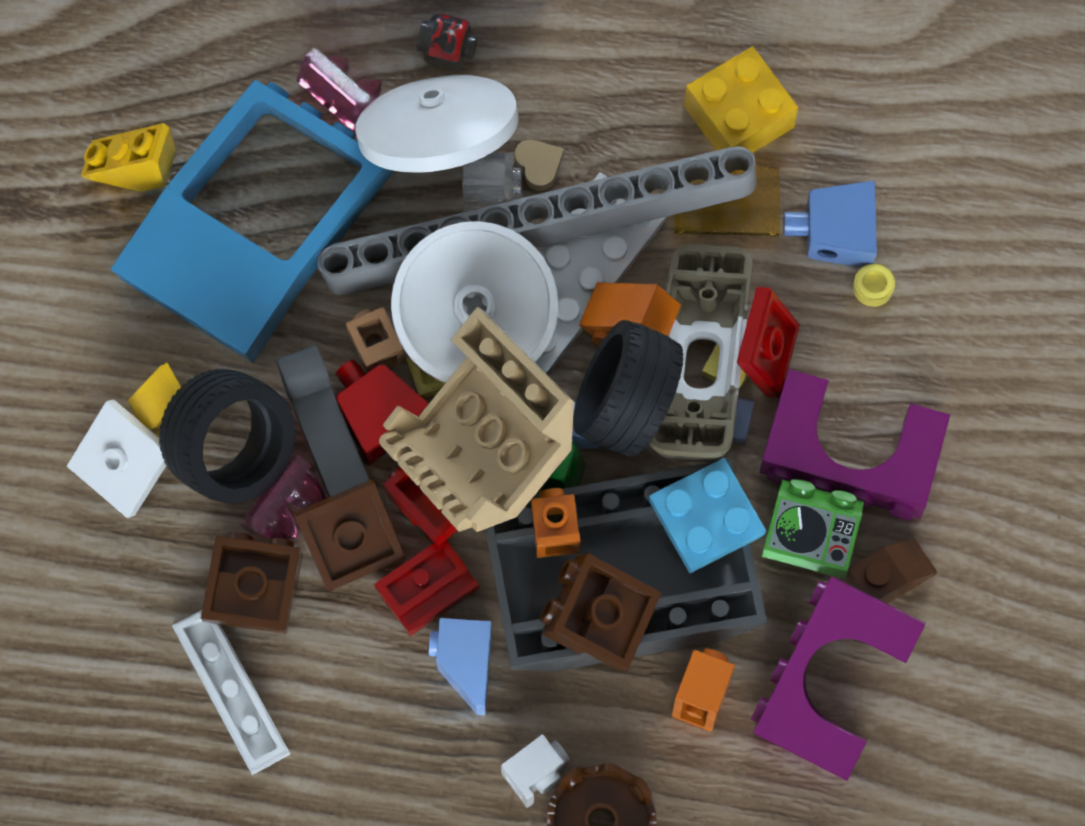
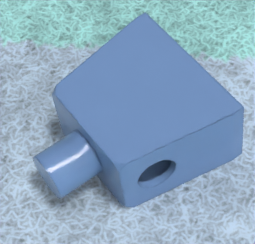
(838, 224)

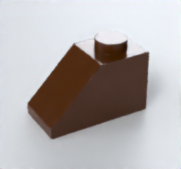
(891, 570)

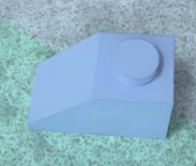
(464, 658)

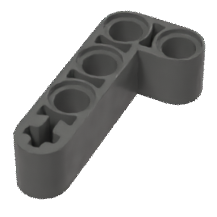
(321, 420)

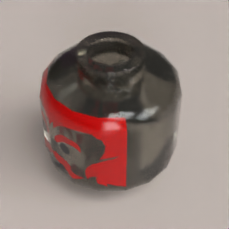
(446, 41)

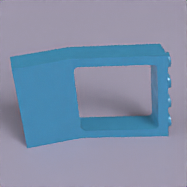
(212, 271)

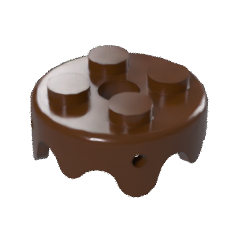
(601, 788)

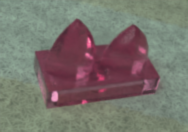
(330, 85)
(269, 513)

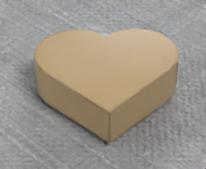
(539, 163)

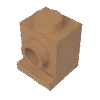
(375, 325)

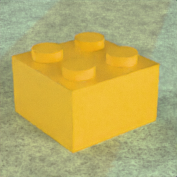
(741, 103)

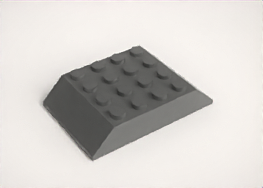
(626, 533)

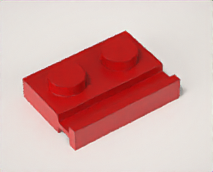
(426, 586)

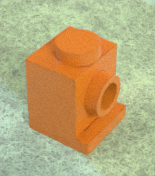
(551, 537)

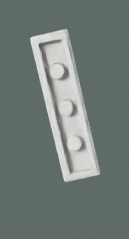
(231, 692)

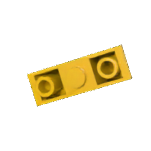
(132, 159)

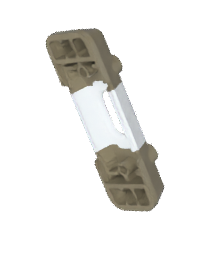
(714, 302)

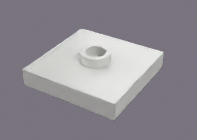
(119, 458)

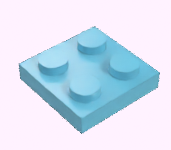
(707, 515)

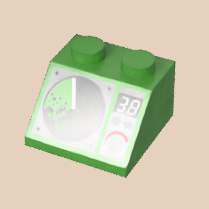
(813, 528)

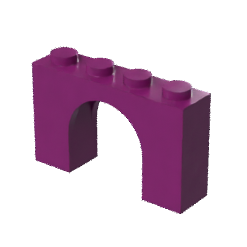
(896, 485)
(789, 715)

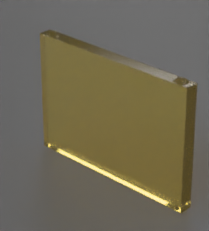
(746, 216)

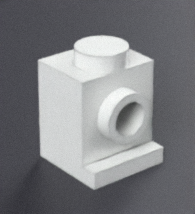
(535, 768)

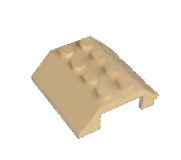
(486, 433)

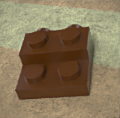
(252, 582)
(599, 611)

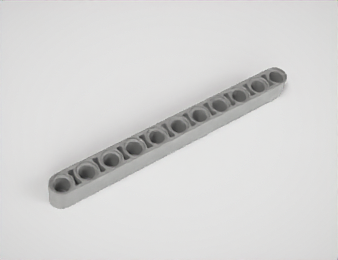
(556, 209)

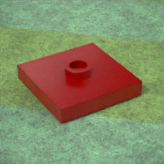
(768, 342)

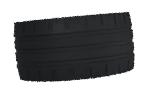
(628, 388)
(265, 451)

